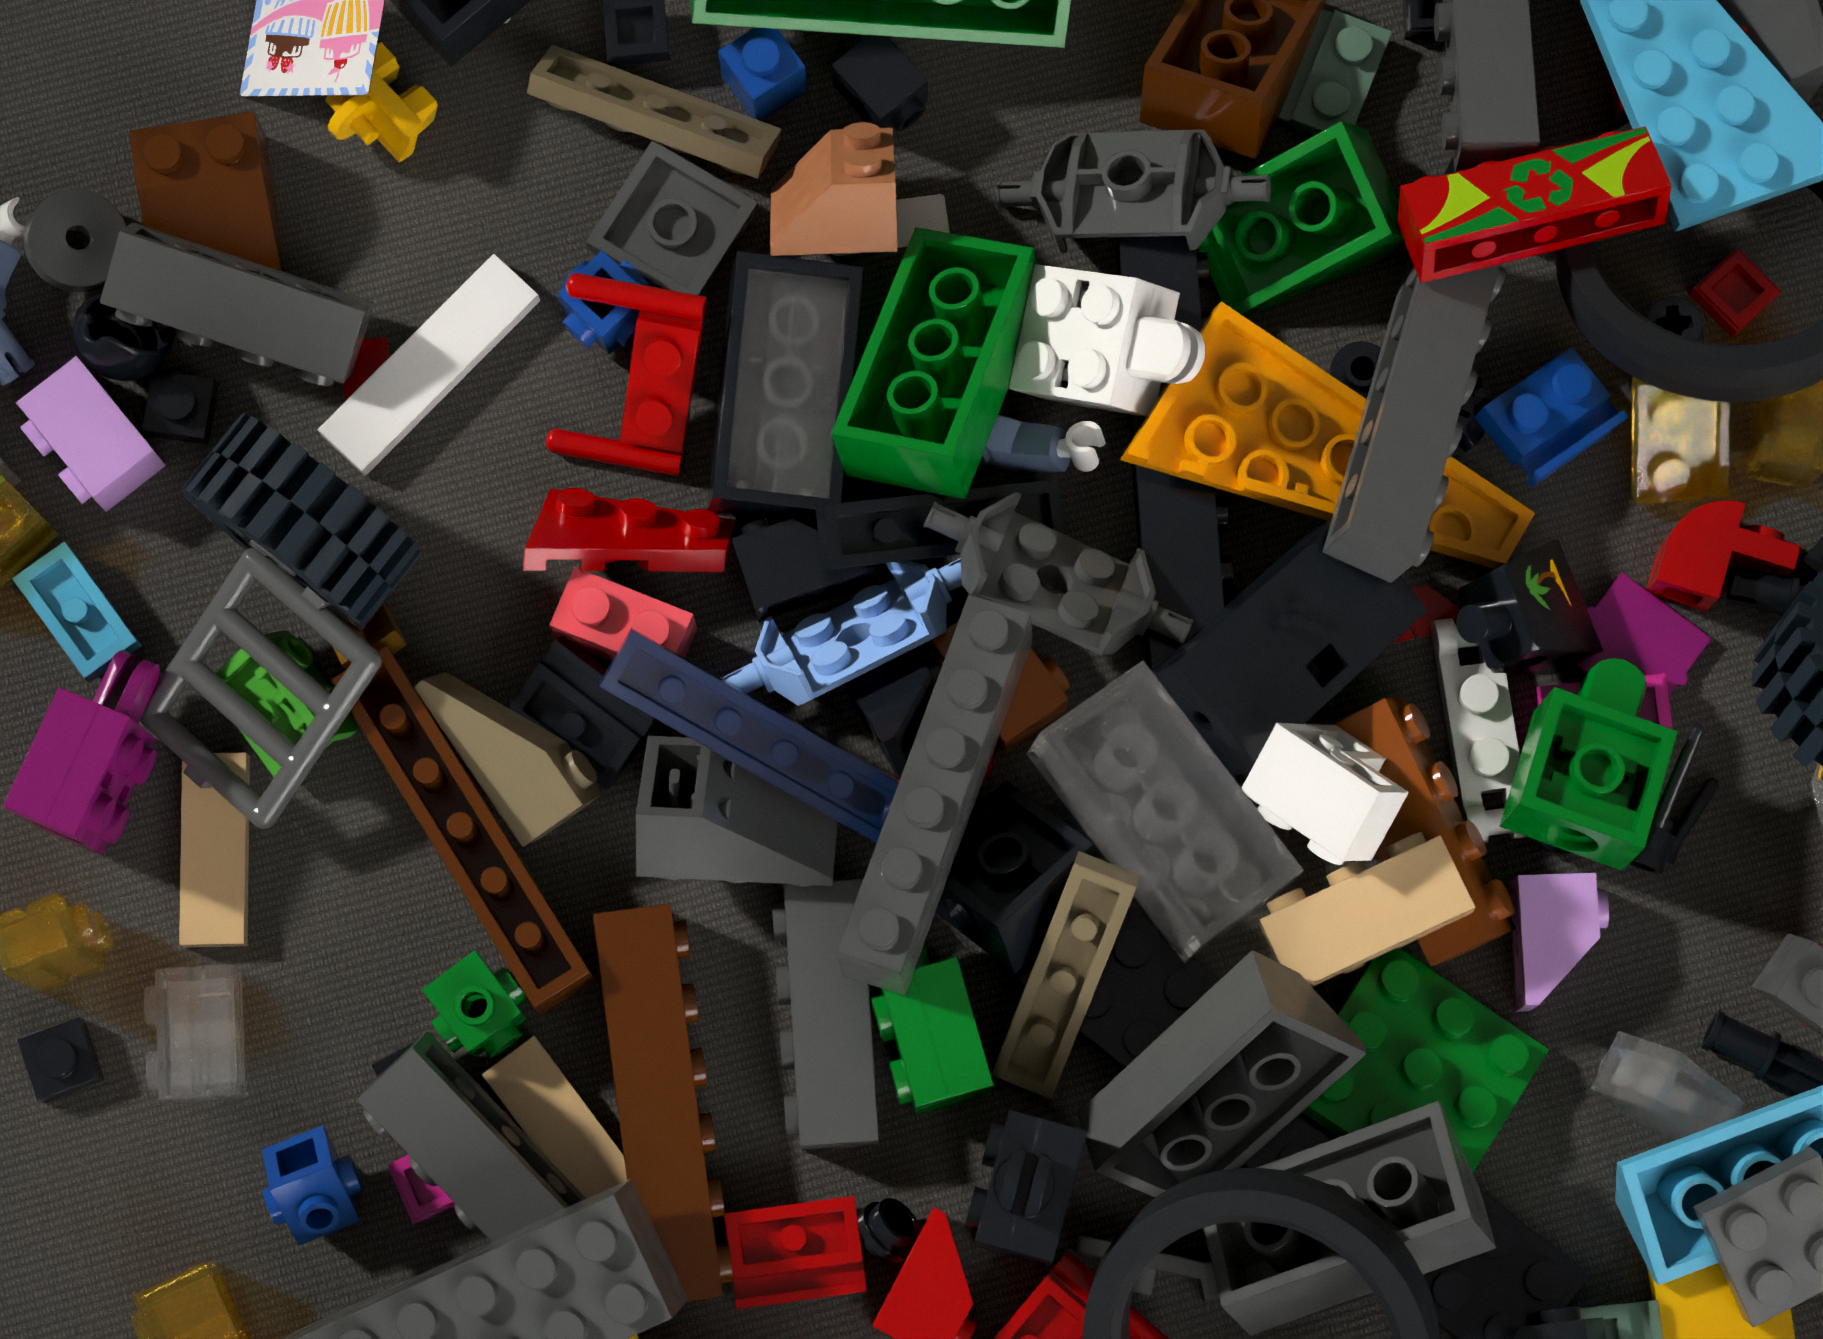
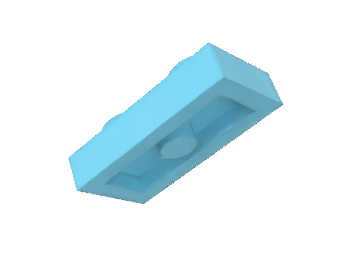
(76, 611)

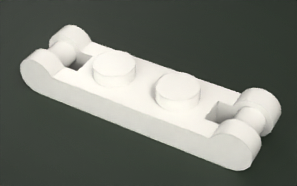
(1477, 728)

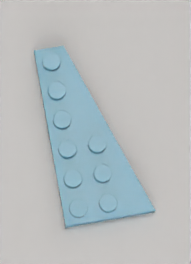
(1710, 104)

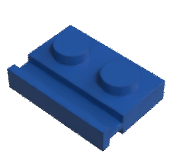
(1551, 417)

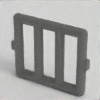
(330, 708)

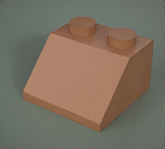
(838, 196)

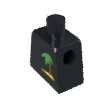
(1528, 615)

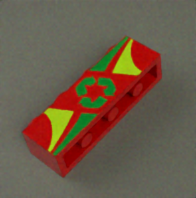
(1533, 204)

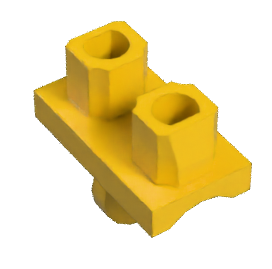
(382, 112)

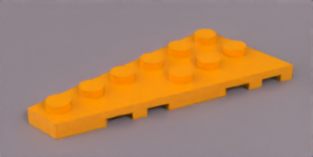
(1284, 433)

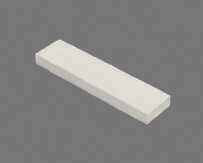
(429, 365)

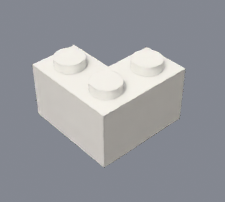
(1325, 790)

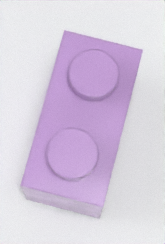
(90, 435)

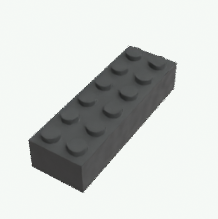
(567, 1276)

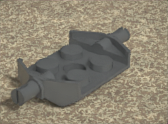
(1178, 194)
(1101, 597)

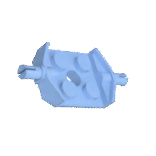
(853, 637)

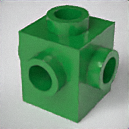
(460, 990)

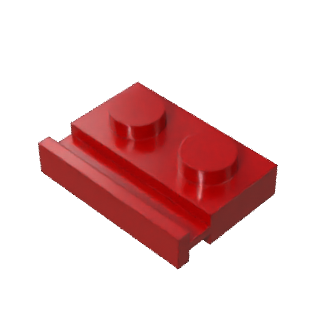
(795, 1252)

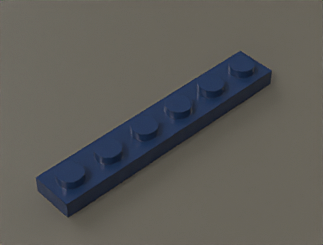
(750, 734)

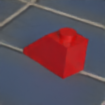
(930, 1290)

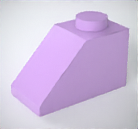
(1555, 927)

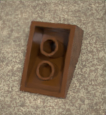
(1227, 68)
(210, 185)

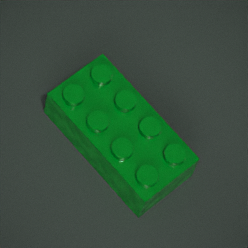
(936, 364)

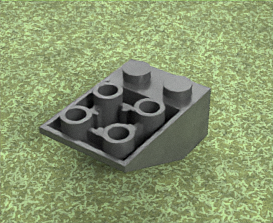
(724, 823)

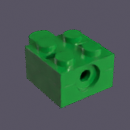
(1586, 765)
(935, 1039)

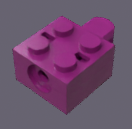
(89, 758)

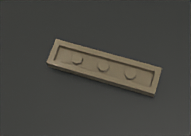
(654, 111)
(1065, 974)

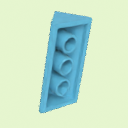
(1665, 1183)

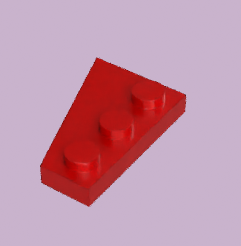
(608, 530)

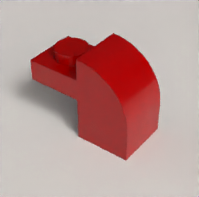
(1706, 543)

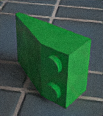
(1323, 221)

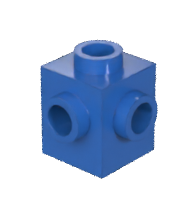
(583, 316)
(311, 1185)

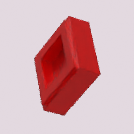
(1735, 292)

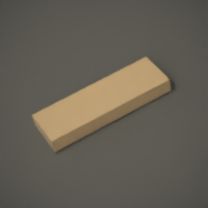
(213, 863)
(557, 1118)

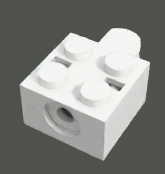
(1102, 341)

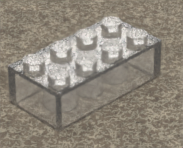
(1164, 810)

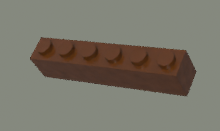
(469, 838)
(656, 1089)

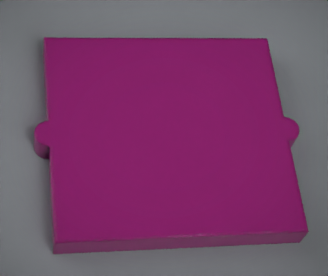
(1644, 632)

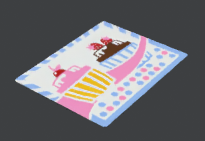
(312, 47)

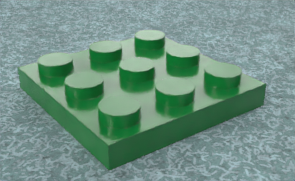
(1427, 1047)

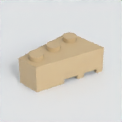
(1367, 910)

